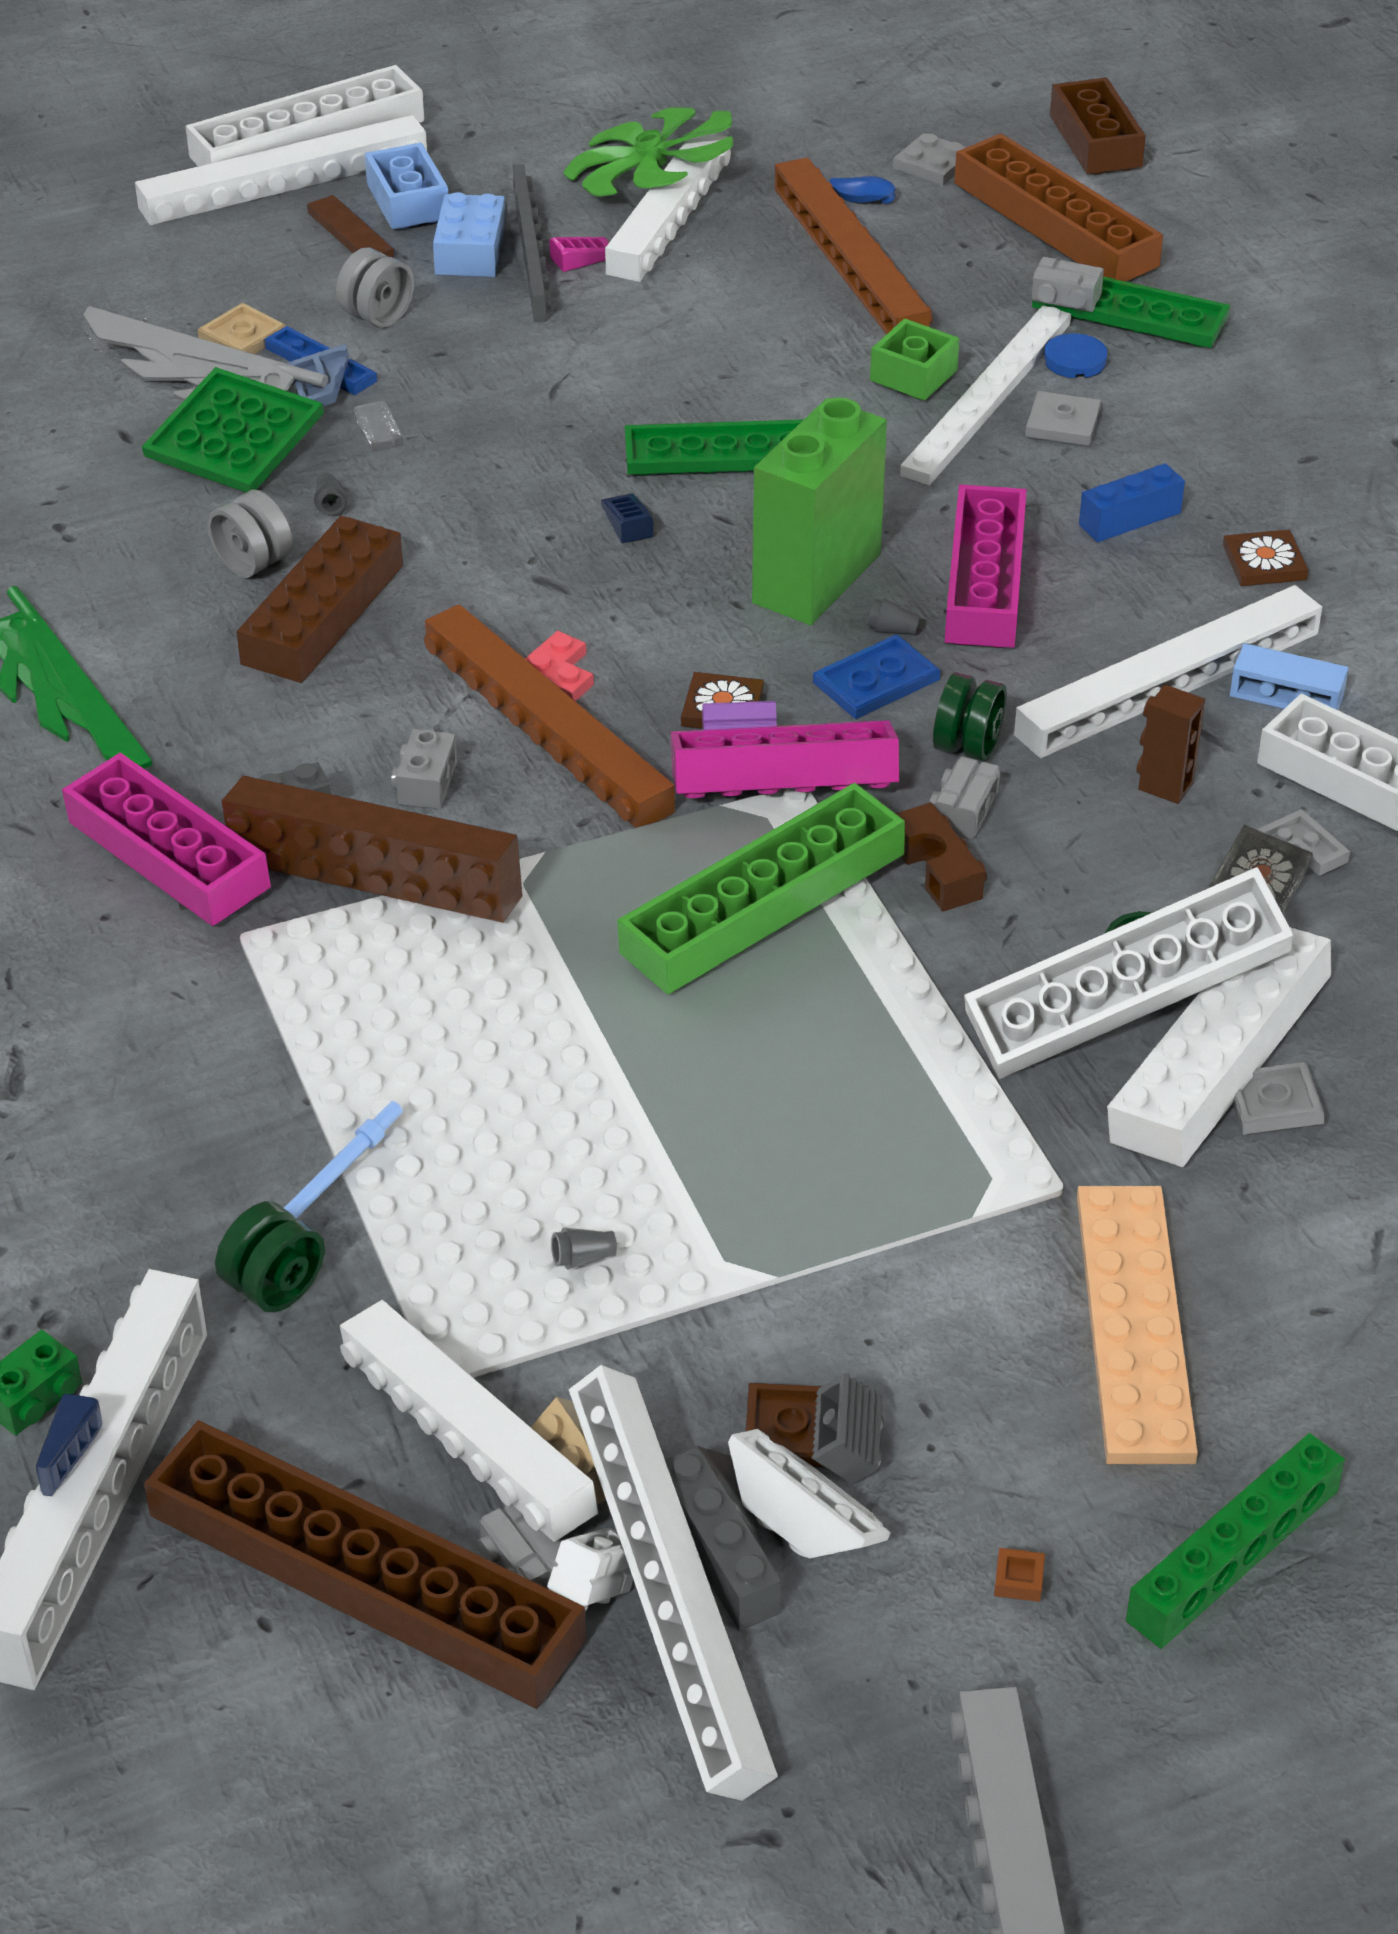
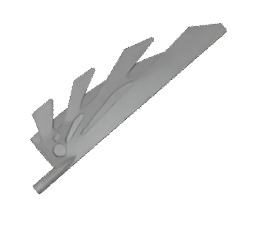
(189, 358)

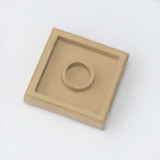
(241, 329)

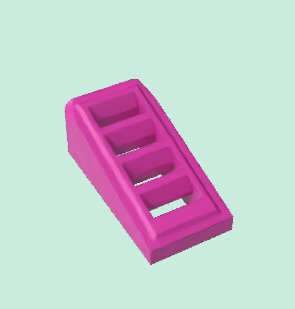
(577, 252)

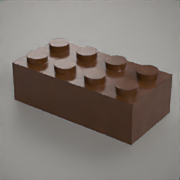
(1097, 125)

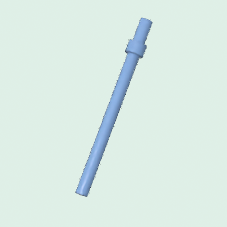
(367, 1136)

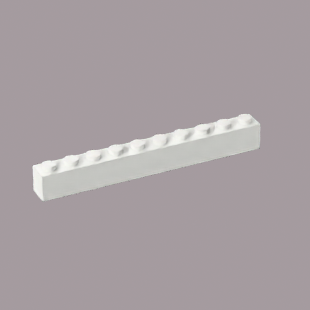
(271, 171)
(1182, 663)
(672, 1586)

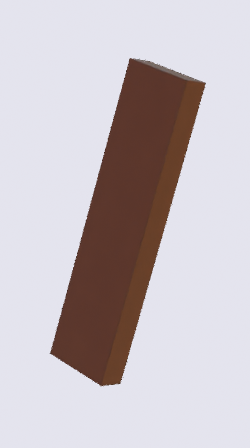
(347, 226)

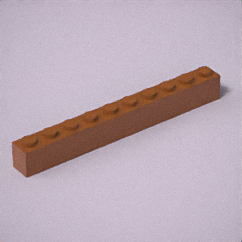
(848, 245)
(550, 717)

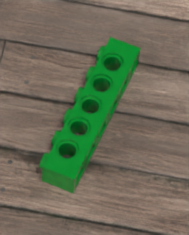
(1234, 1540)

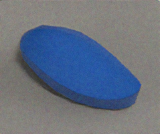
(864, 189)

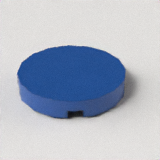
(1075, 355)

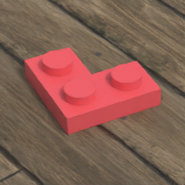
(556, 661)

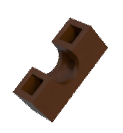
(951, 870)

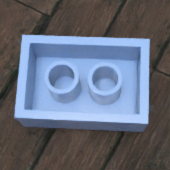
(405, 185)
(469, 235)

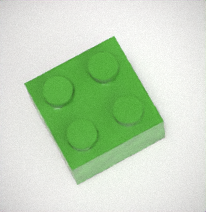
(914, 359)

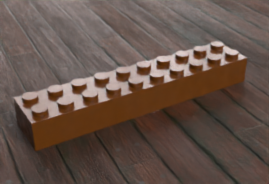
(368, 1563)

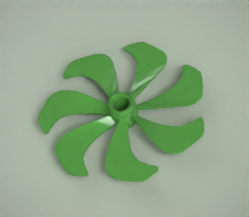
(647, 151)

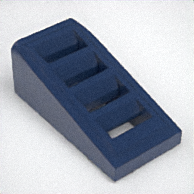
(628, 517)
(69, 1436)

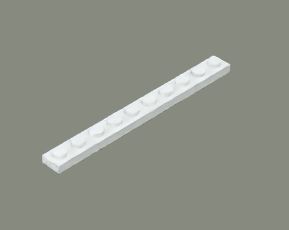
(984, 396)

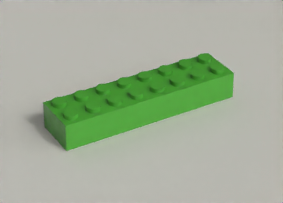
(760, 888)

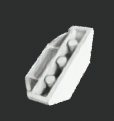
(799, 1500)

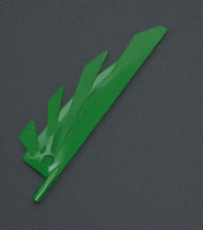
(58, 683)

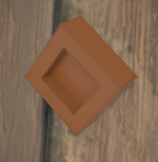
(1019, 1574)

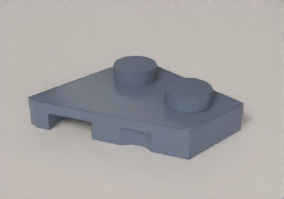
(327, 362)

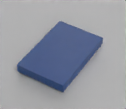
(876, 676)

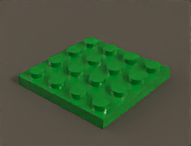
(233, 430)

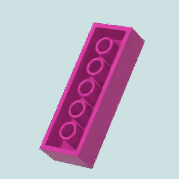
(985, 566)
(784, 758)
(167, 838)

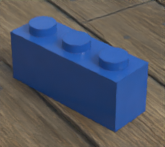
(1131, 502)

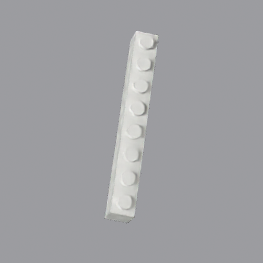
(662, 213)
(469, 1421)

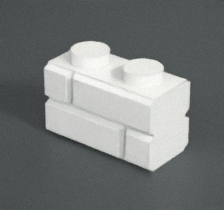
(591, 1568)

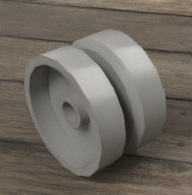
(375, 287)
(249, 533)

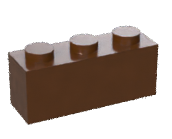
(1170, 743)

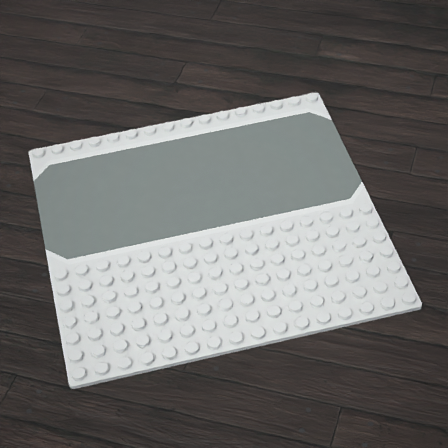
(721, 1131)

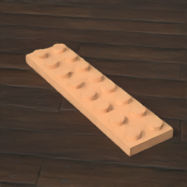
(1135, 1326)

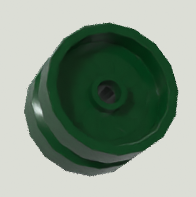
(969, 716)
(269, 1256)

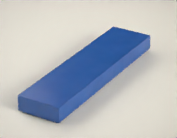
(295, 345)

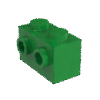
(35, 1380)

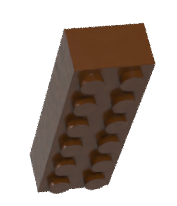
(320, 599)

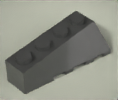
(725, 1535)

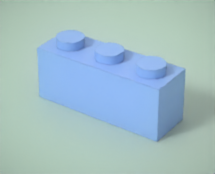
(1281, 677)

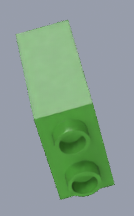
(818, 510)

